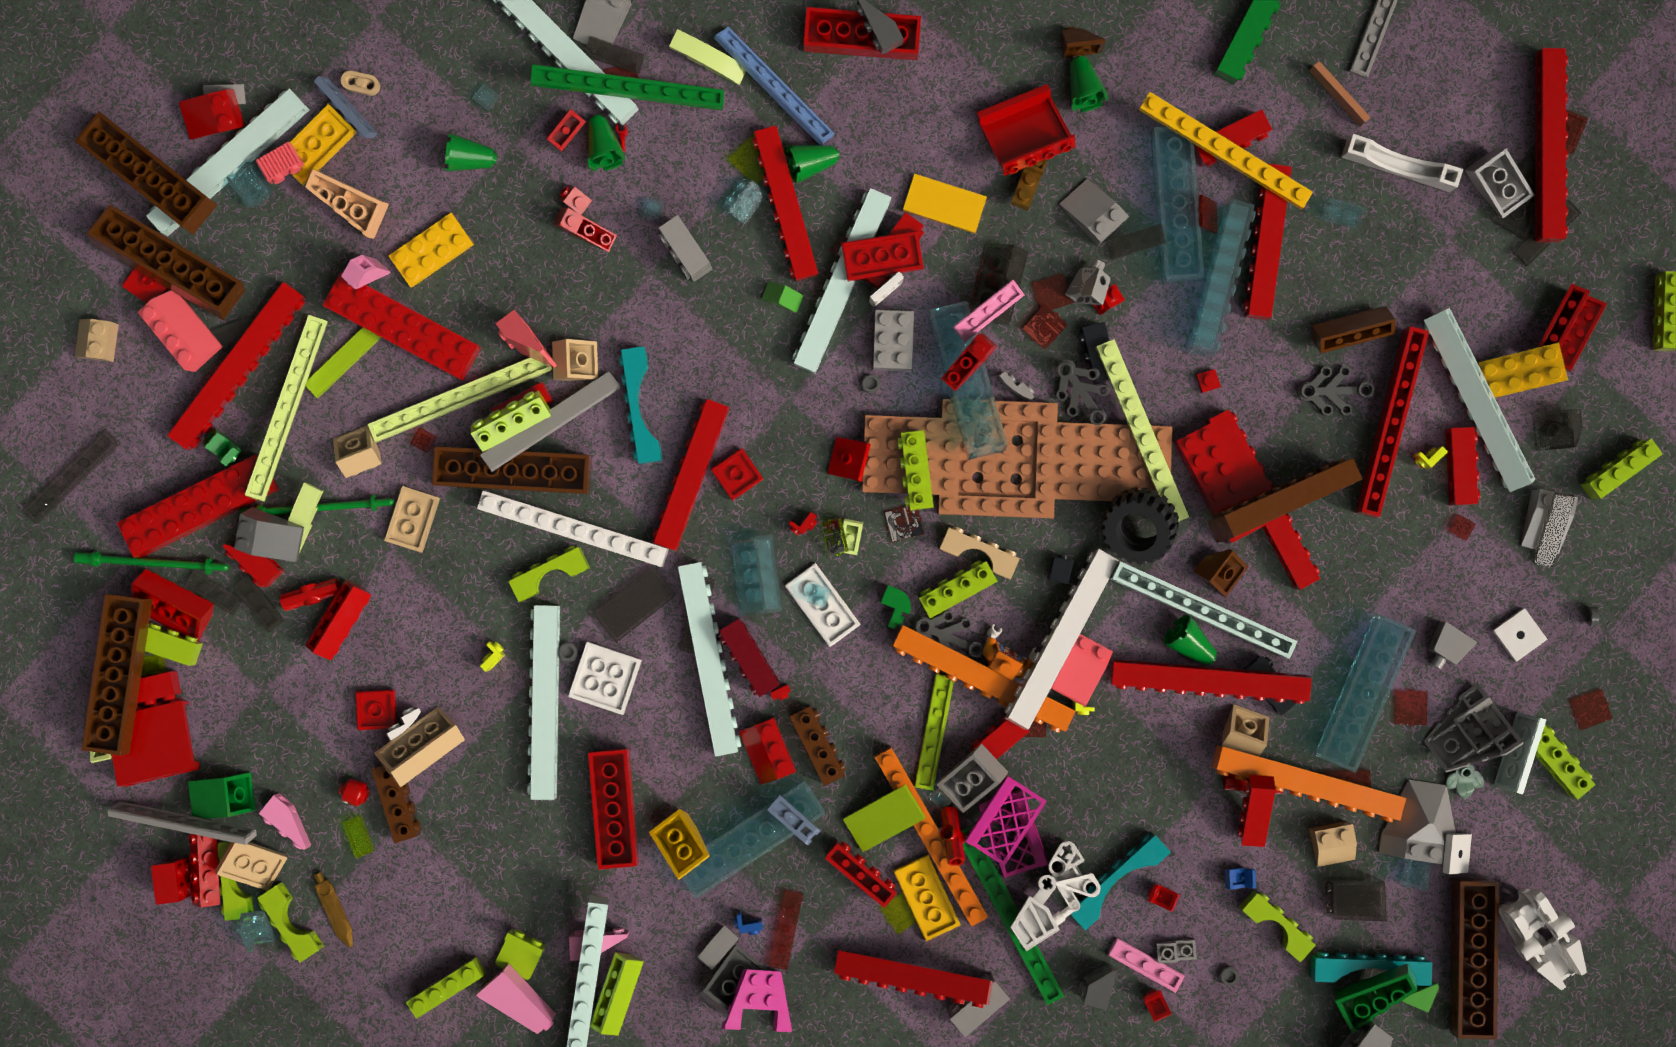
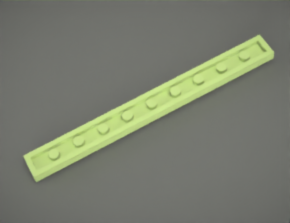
(457, 398)
(286, 408)
(1140, 426)

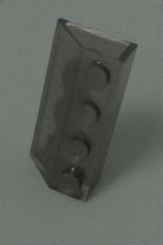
(997, 268)

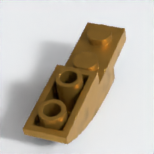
(1028, 185)

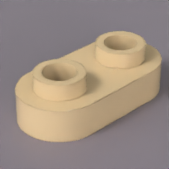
(361, 83)

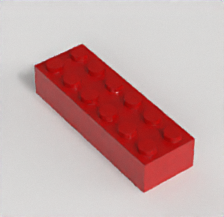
(845, 34)
(1213, 472)
(613, 808)

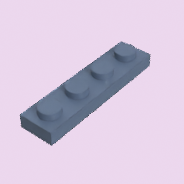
(341, 103)

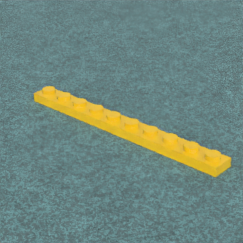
(1225, 150)

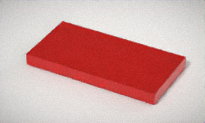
(882, 256)

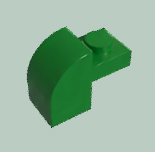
(222, 446)
(899, 600)

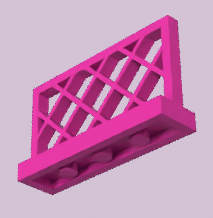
(989, 813)
(1032, 836)

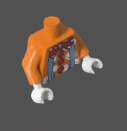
(1004, 659)

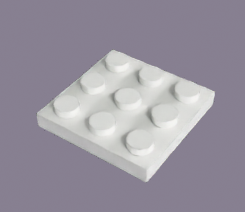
(605, 678)

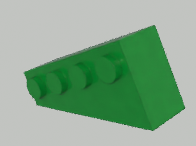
(1374, 995)

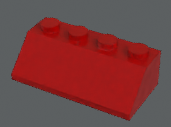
(173, 605)

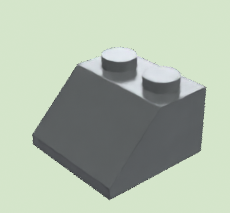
(1097, 987)

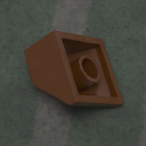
(1080, 42)
(1221, 570)

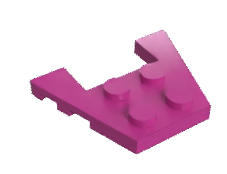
(759, 991)

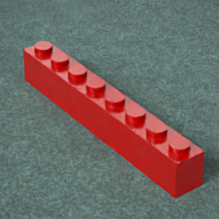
(786, 203)
(1265, 252)
(691, 475)
(913, 977)

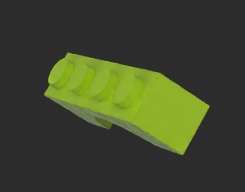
(527, 584)
(234, 899)
(276, 904)
(1294, 941)
(446, 987)

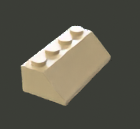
(419, 746)

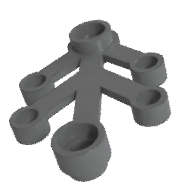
(1080, 389)
(1332, 391)
(945, 634)

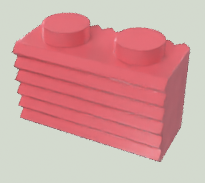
(280, 163)

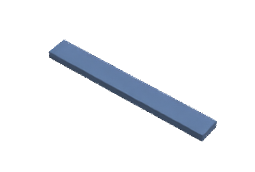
(774, 86)

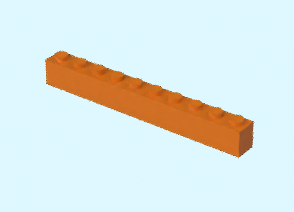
(975, 675)
(1310, 783)
(931, 838)

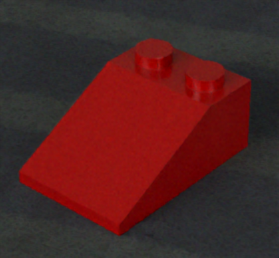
(211, 114)

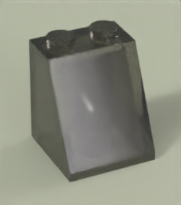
(1356, 898)

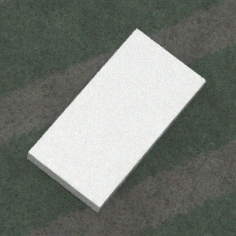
(834, 620)

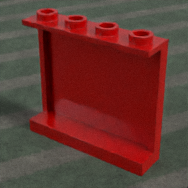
(1025, 130)
(158, 745)

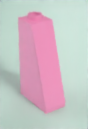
(516, 999)

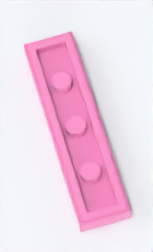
(988, 311)
(1145, 965)

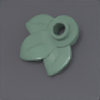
(1465, 782)

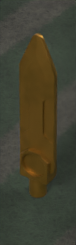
(334, 909)

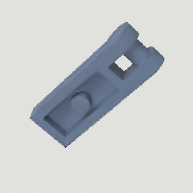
(793, 819)

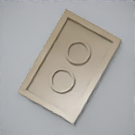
(412, 519)
(251, 864)

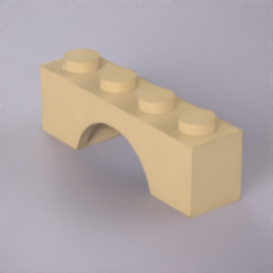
(1001, 562)

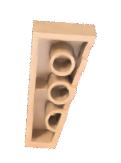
(354, 205)

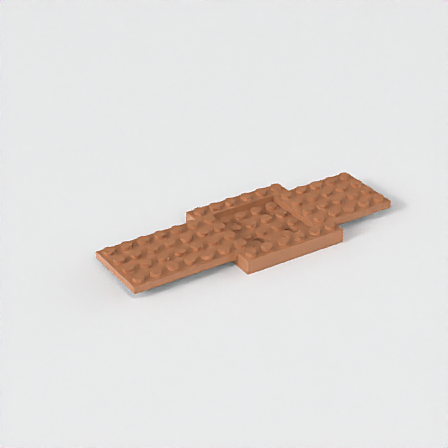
(1052, 461)

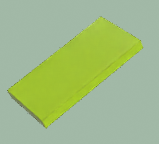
(884, 818)

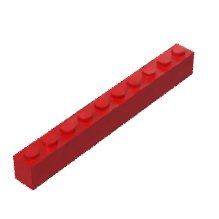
(1551, 145)
(237, 366)
(1392, 422)
(1278, 531)
(1211, 680)

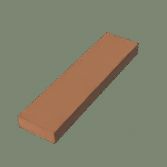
(1339, 93)

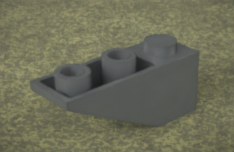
(882, 27)

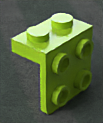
(521, 953)

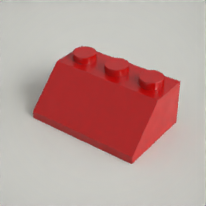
(767, 751)

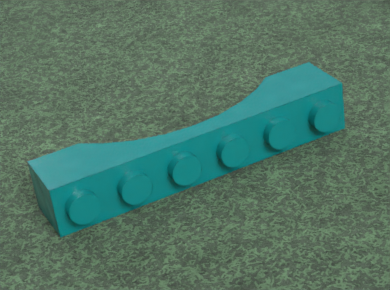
(635, 366)
(1147, 853)
(1332, 967)

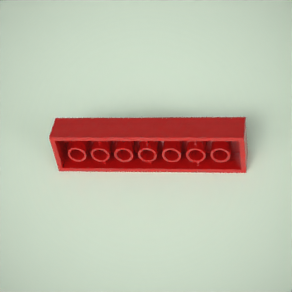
(403, 327)
(190, 509)

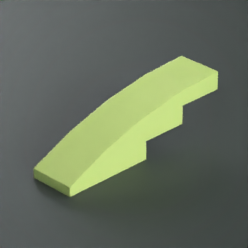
(707, 56)
(305, 508)

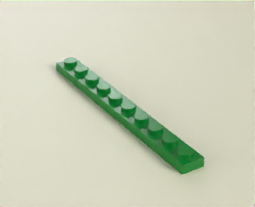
(627, 87)
(1008, 912)

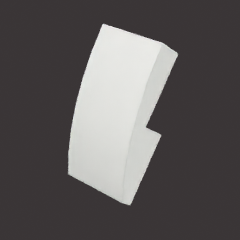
(409, 717)

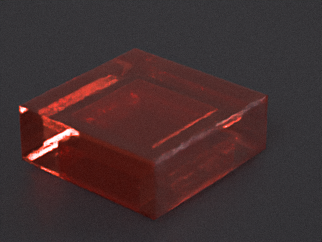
(423, 440)
(1462, 527)

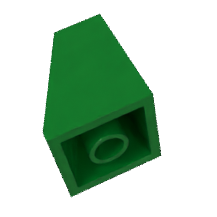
(221, 796)

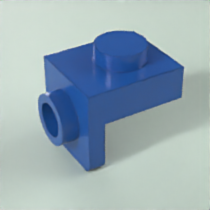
(1240, 878)
(752, 927)

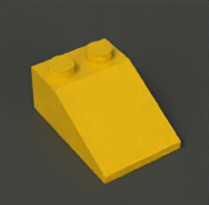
(680, 843)

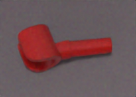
(622, 134)

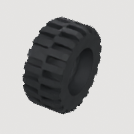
(1129, 545)

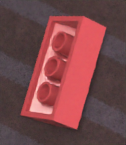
(180, 330)

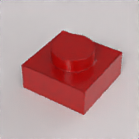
(1208, 381)
(781, 693)

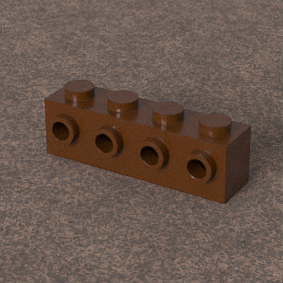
(1353, 329)
(817, 745)
(397, 806)

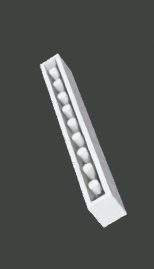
(573, 528)
(1061, 639)

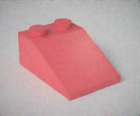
(520, 336)
(1082, 670)

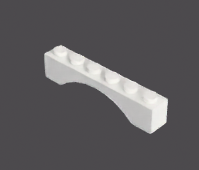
(1374, 155)

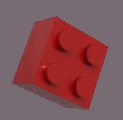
(171, 880)

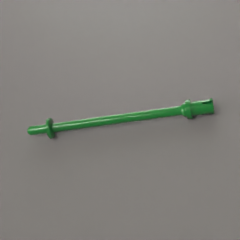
(374, 503)
(96, 559)

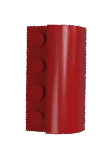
(1573, 324)

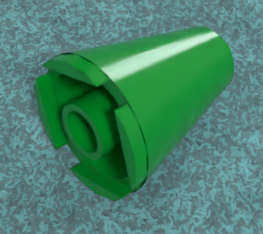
(1085, 86)
(602, 145)
(467, 155)
(809, 160)
(1190, 641)

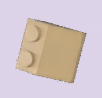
(96, 340)
(575, 360)
(356, 452)
(1246, 731)
(1333, 843)

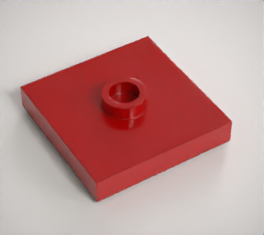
(143, 286)
(849, 459)
(737, 474)
(376, 709)

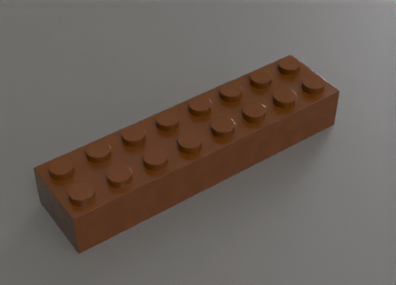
(146, 173)
(166, 262)
(523, 473)
(1284, 499)
(117, 674)
(1474, 958)

